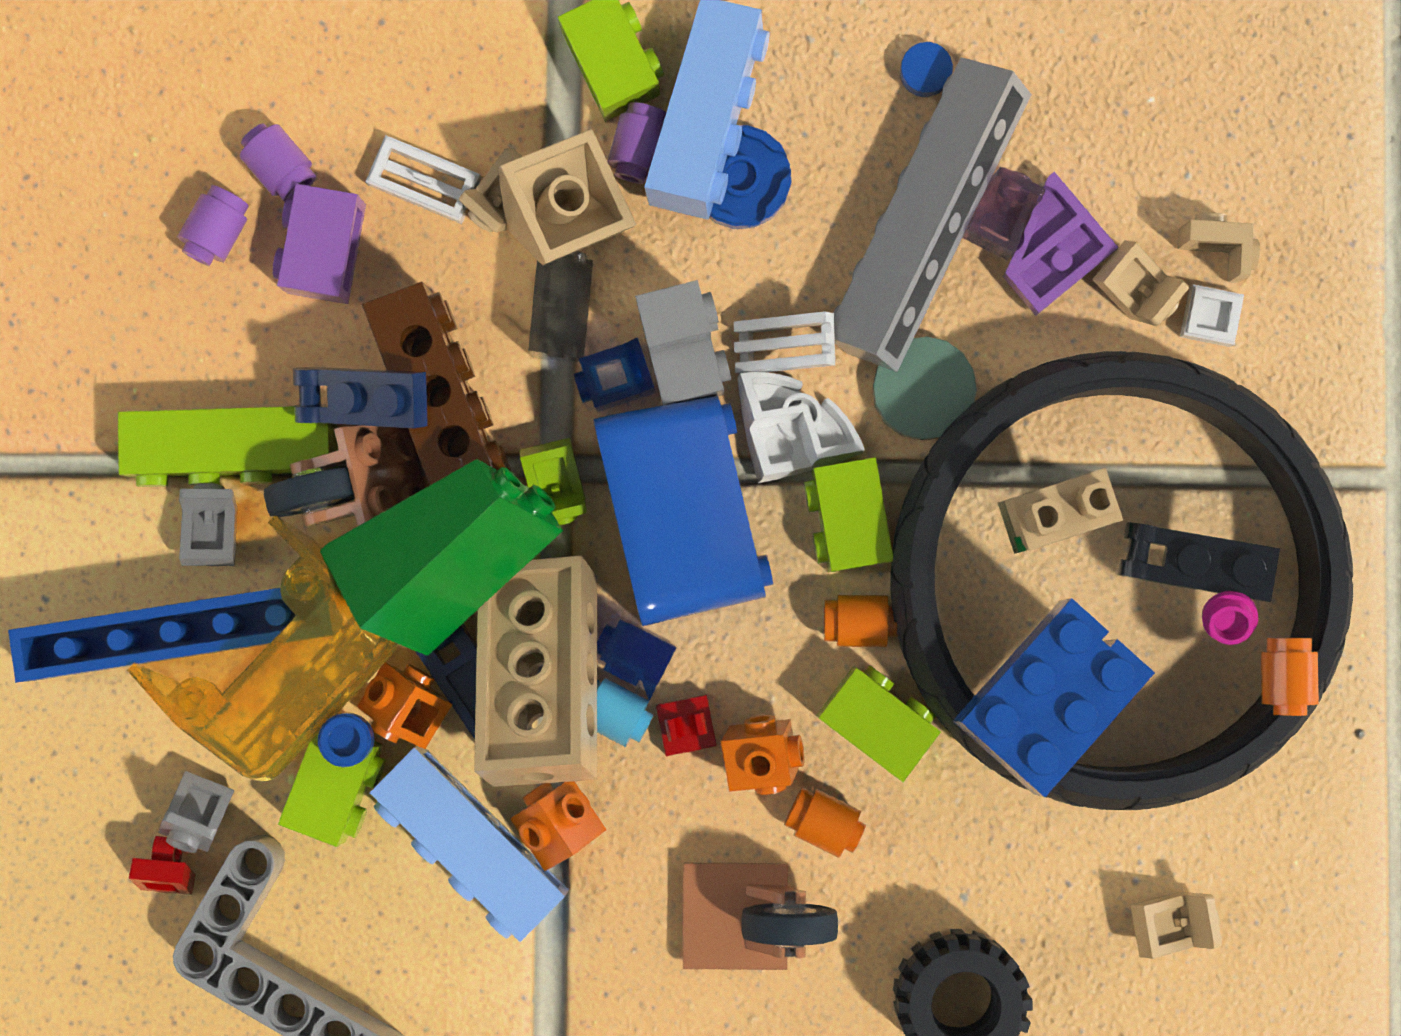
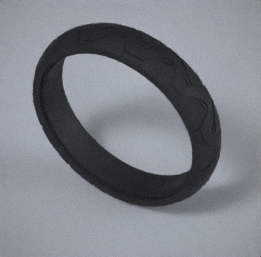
(1277, 450)

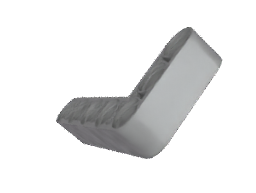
(274, 977)

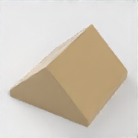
(563, 198)

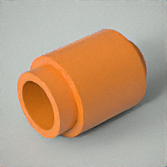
(859, 621)
(1289, 675)
(825, 822)

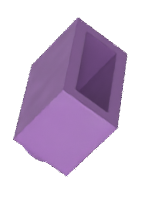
(319, 243)

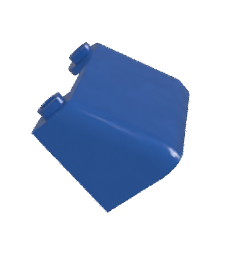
(681, 509)

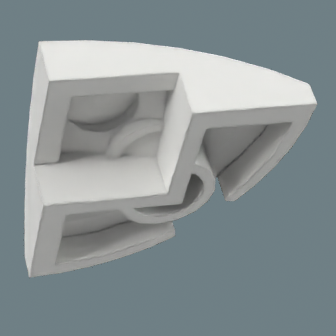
(790, 429)

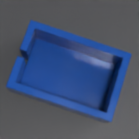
(1053, 697)

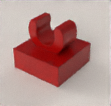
(686, 725)
(163, 871)

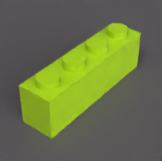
(217, 443)

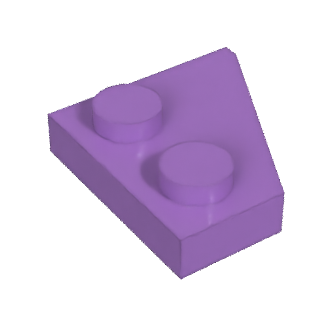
(1056, 247)

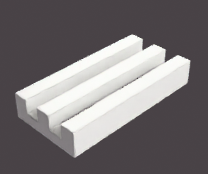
(381, 162)
(747, 345)

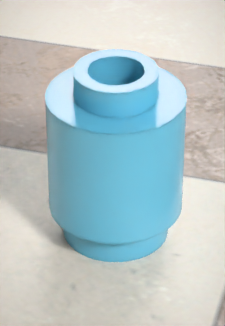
(621, 713)

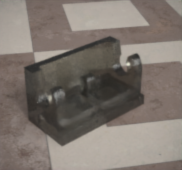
(561, 308)

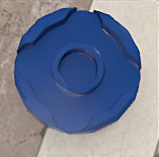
(753, 198)

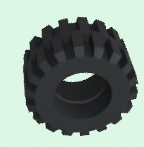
(957, 954)

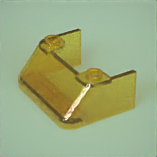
(290, 685)

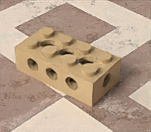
(562, 692)

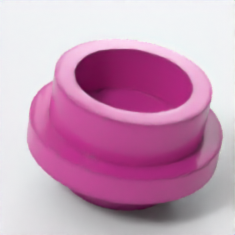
(1230, 617)

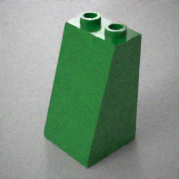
(440, 554)

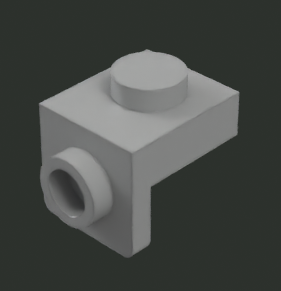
(208, 526)
(195, 813)

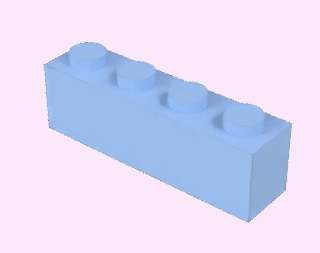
(706, 108)
(469, 843)

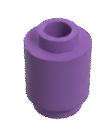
(636, 141)
(276, 160)
(213, 226)

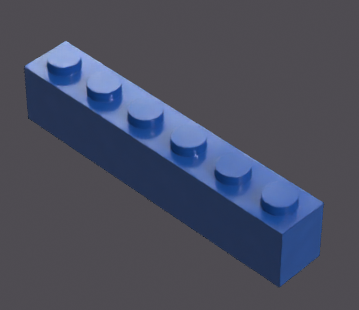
(148, 635)

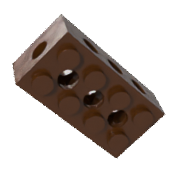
(399, 326)

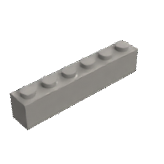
(929, 212)

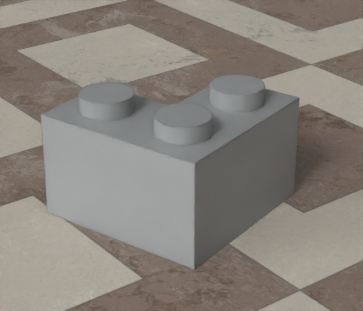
(679, 342)

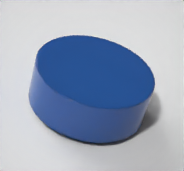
(925, 69)
(346, 739)

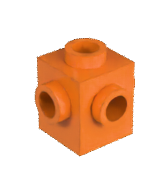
(404, 705)
(762, 755)
(556, 822)

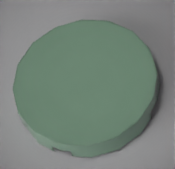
(927, 391)

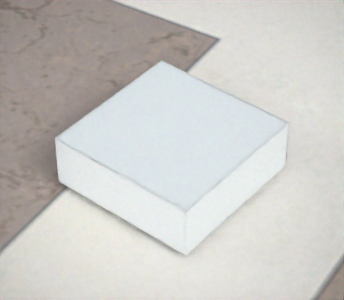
(1211, 315)

